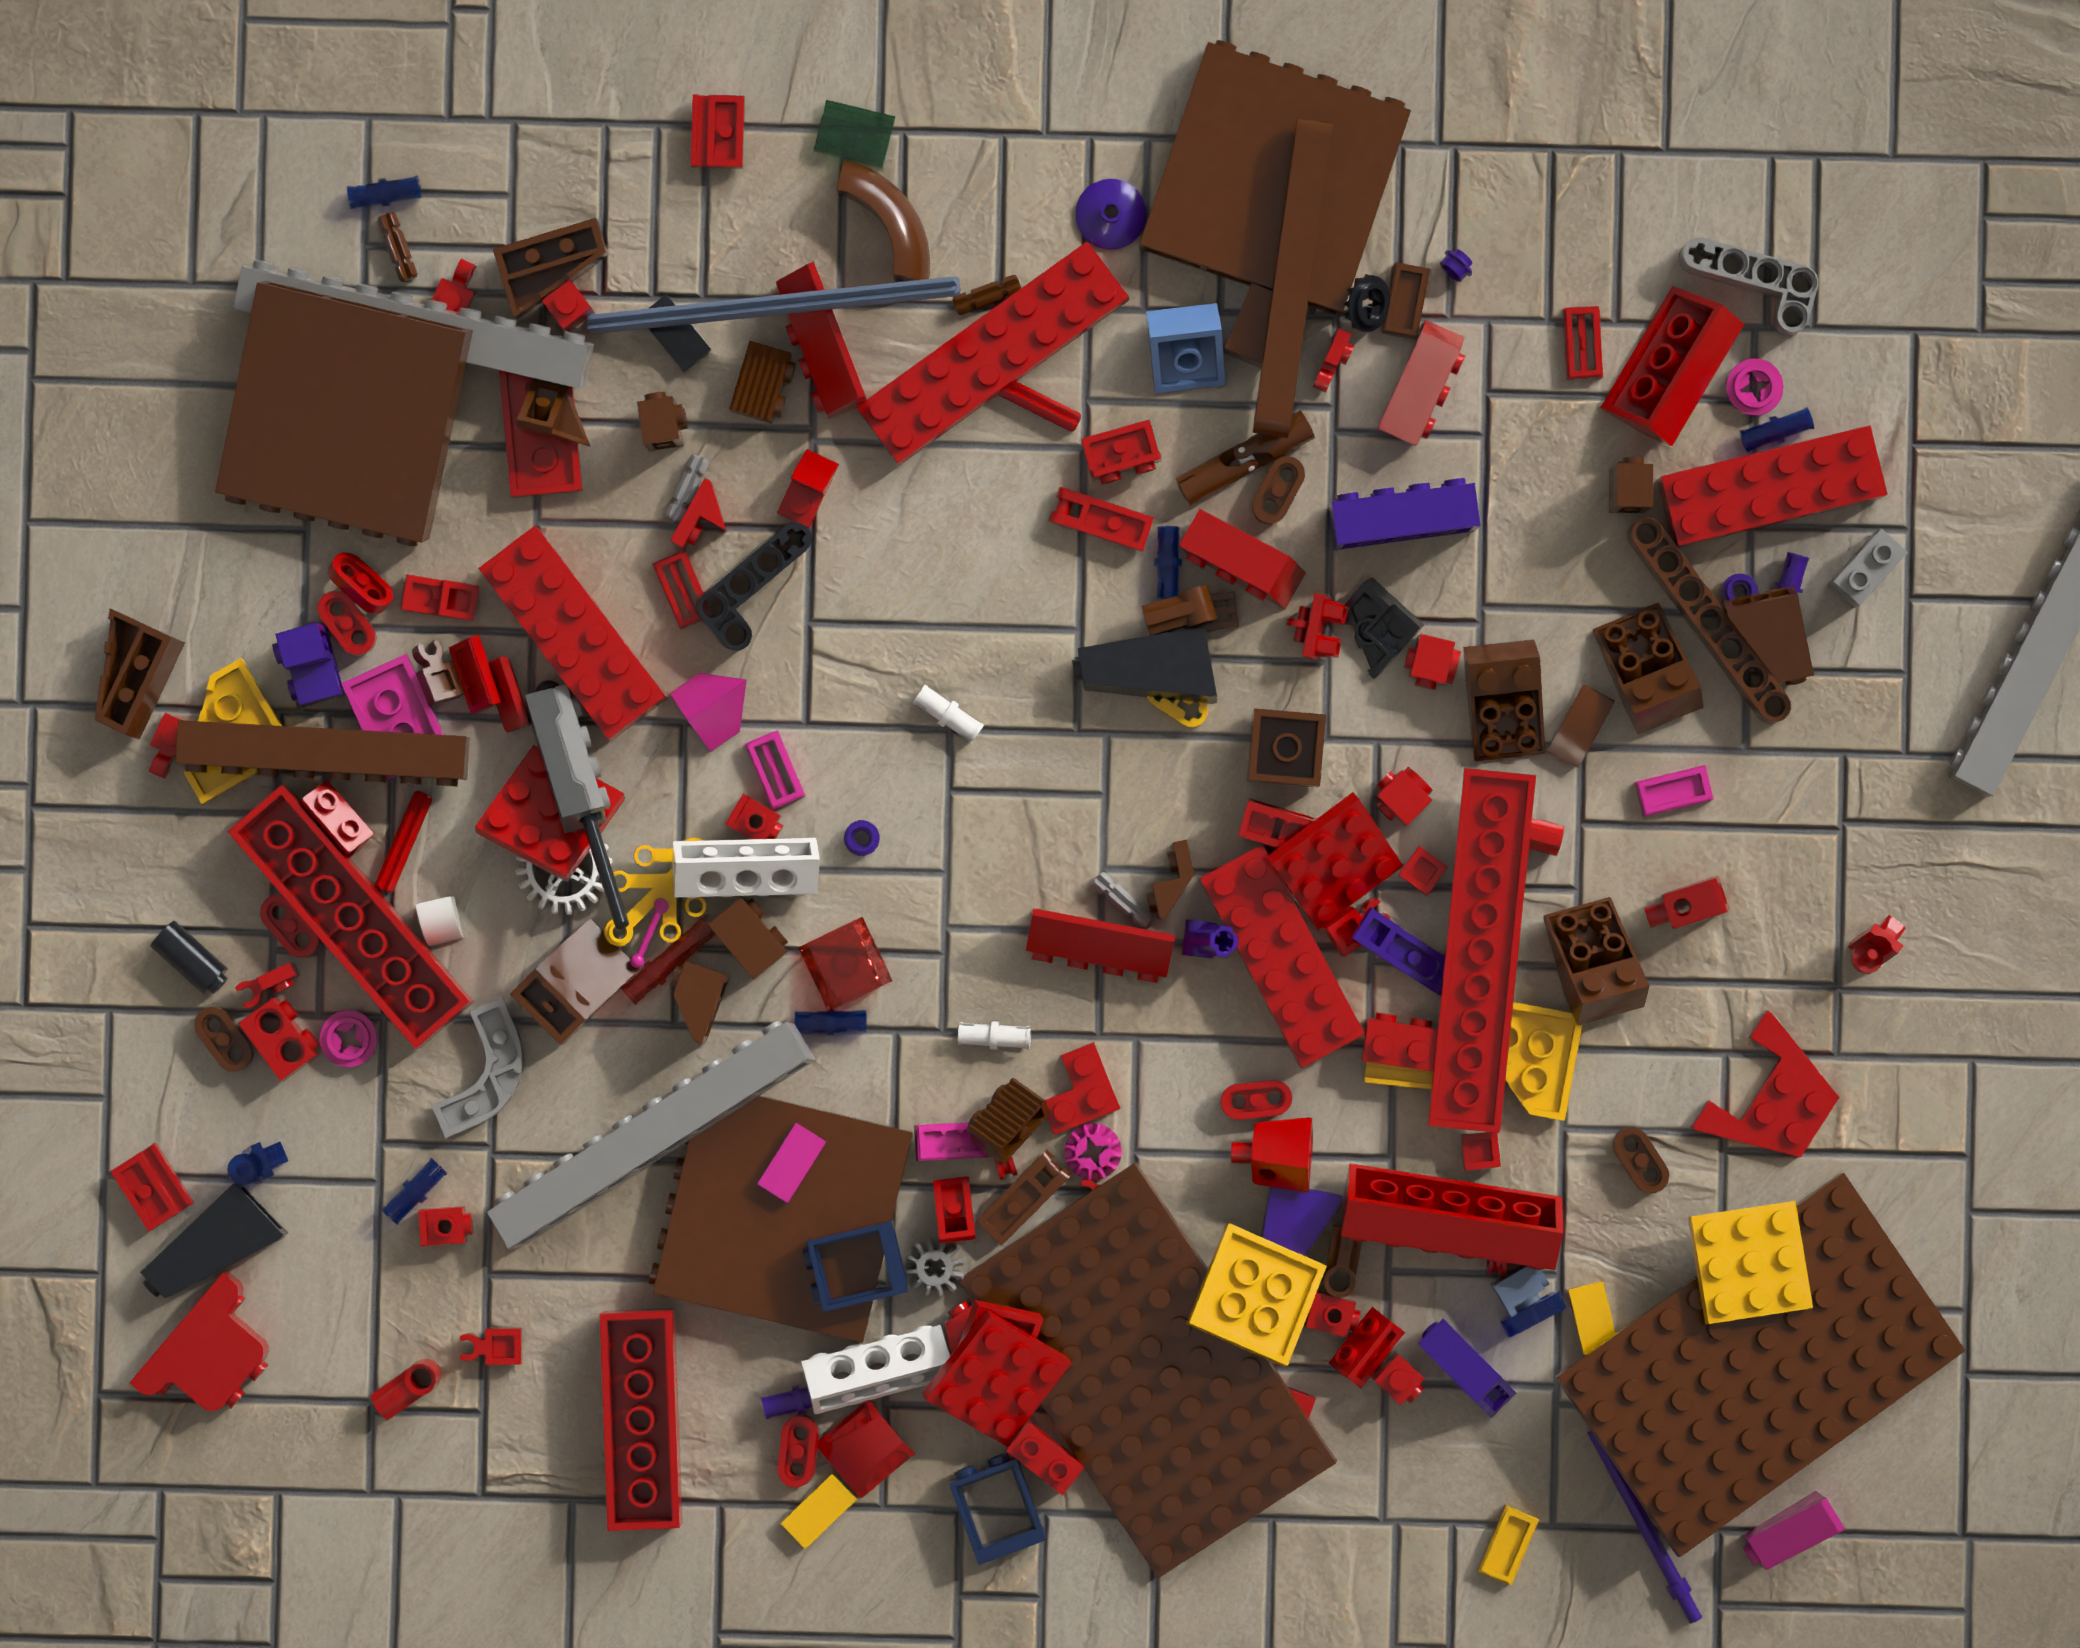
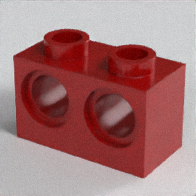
(1271, 823)
(272, 1045)
(1045, 1457)

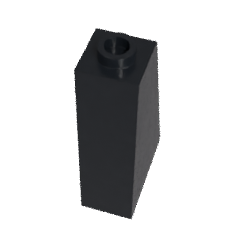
(1155, 666)
(219, 1237)

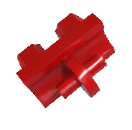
(1316, 643)
(1876, 945)

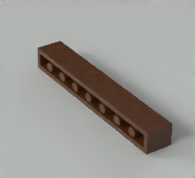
(322, 750)

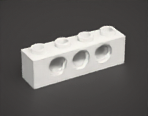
(745, 867)
(868, 1384)

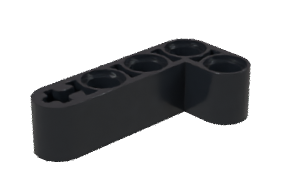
(757, 579)

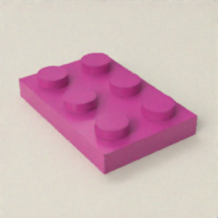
(391, 700)

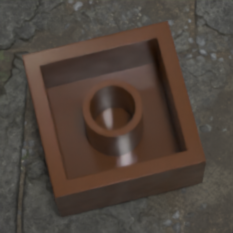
(1286, 748)

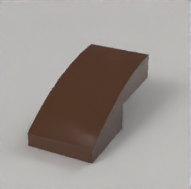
(1580, 725)

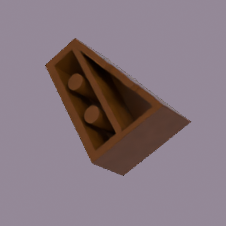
(547, 261)
(134, 673)

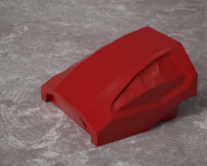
(864, 1449)

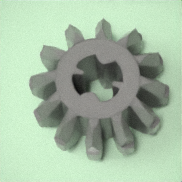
(934, 1279)

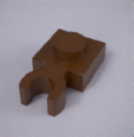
(436, 678)

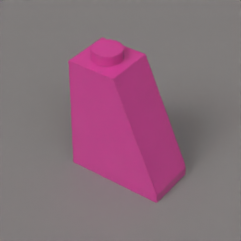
(1792, 1531)

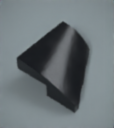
(1380, 625)

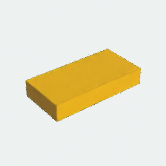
(1591, 1315)
(818, 1510)
(1508, 1545)

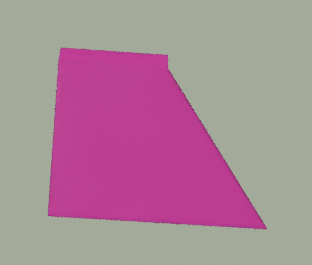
(712, 706)

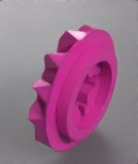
(1762, 372)
(332, 1043)
(1077, 1144)

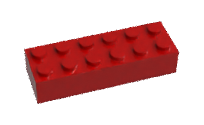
(1772, 486)
(573, 633)
(1282, 956)
(1452, 1217)
(641, 1419)

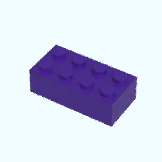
(1404, 515)

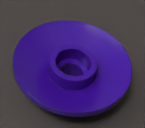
(1105, 231)

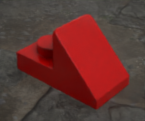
(807, 488)
(703, 506)
(954, 1209)

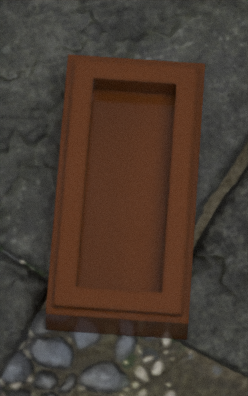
(1406, 300)

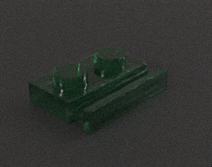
(854, 134)

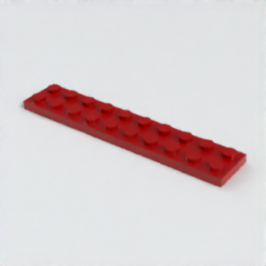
(1482, 950)

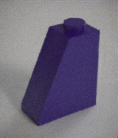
(1297, 1217)
(1466, 1367)

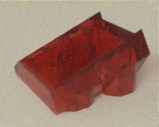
(845, 964)

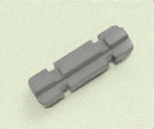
(686, 487)
(1122, 900)

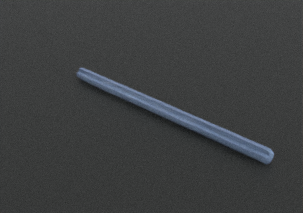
(774, 305)

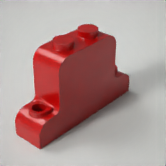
(208, 1351)

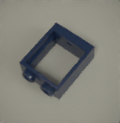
(814, 1261)
(1011, 1542)

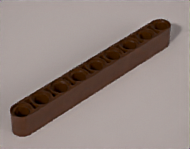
(1292, 277)

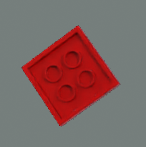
(528, 823)
(1335, 861)
(996, 1378)

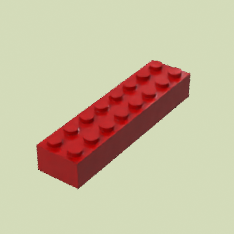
(351, 917)

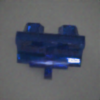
(256, 1163)

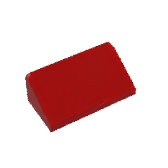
(513, 708)

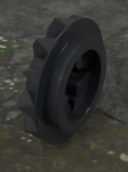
(1372, 315)

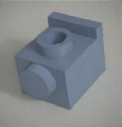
(1520, 1287)

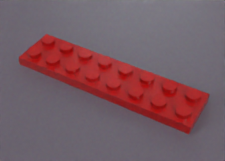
(993, 353)

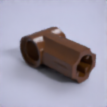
(1186, 609)
(1342, 1256)

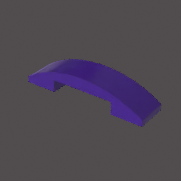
(1401, 949)

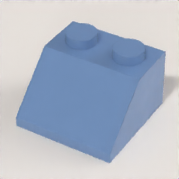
(1186, 348)

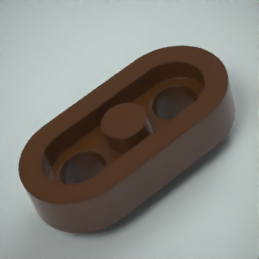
(1277, 490)
(223, 1040)
(1640, 1159)

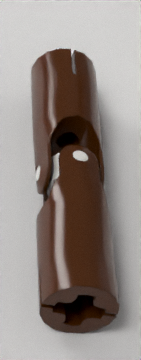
(1251, 455)

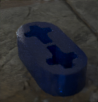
(1534, 1314)

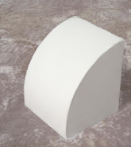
(439, 921)

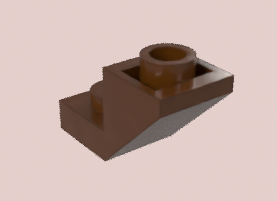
(1167, 893)

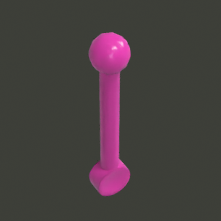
(660, 906)

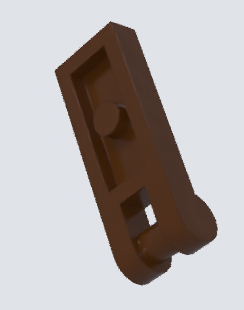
(1022, 1198)

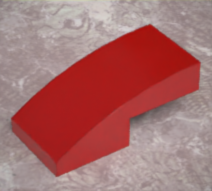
(439, 597)

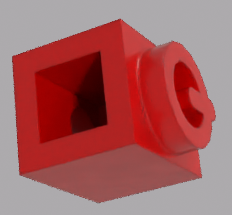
(1432, 661)
(1403, 795)

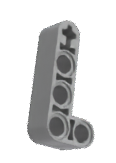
(1747, 278)

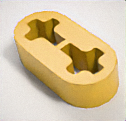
(1176, 713)

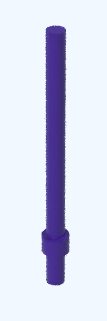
(1678, 1587)

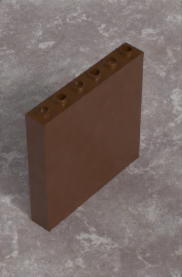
(1232, 166)
(343, 412)
(743, 1245)

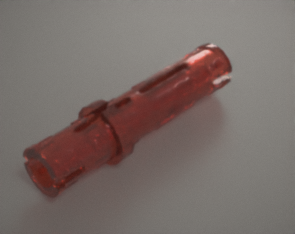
(667, 961)

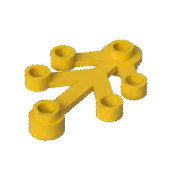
(661, 887)

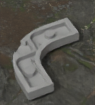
(500, 1074)

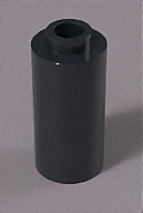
(190, 958)

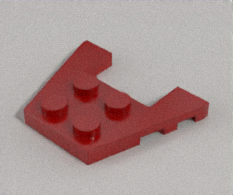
(1786, 1107)

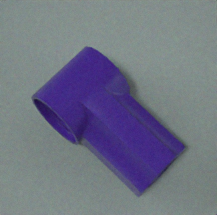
(1208, 939)

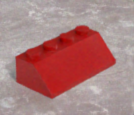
(823, 348)
(1672, 365)
(1099, 943)

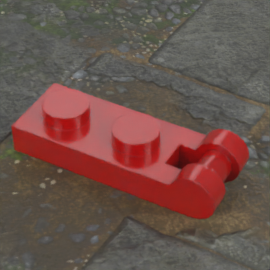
(1102, 519)

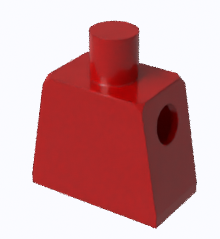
(1706, 901)
(1279, 1153)

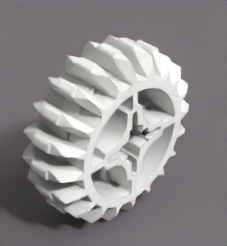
(548, 894)

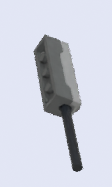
(574, 777)

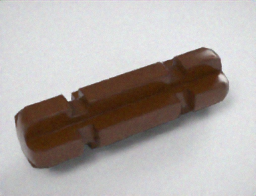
(397, 247)
(986, 294)

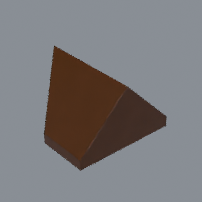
(551, 413)

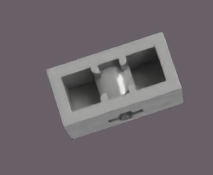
(1867, 568)

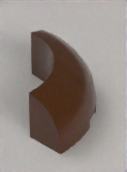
(895, 214)

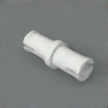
(948, 713)
(994, 1035)

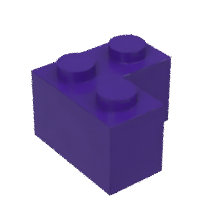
(311, 662)

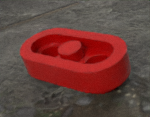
(360, 583)
(347, 624)
(288, 928)
(1256, 1099)
(798, 1450)

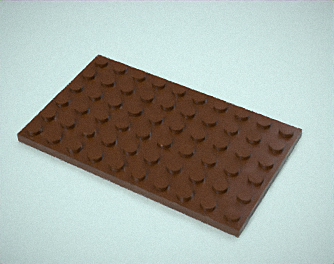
(1737, 1407)
(1161, 1415)

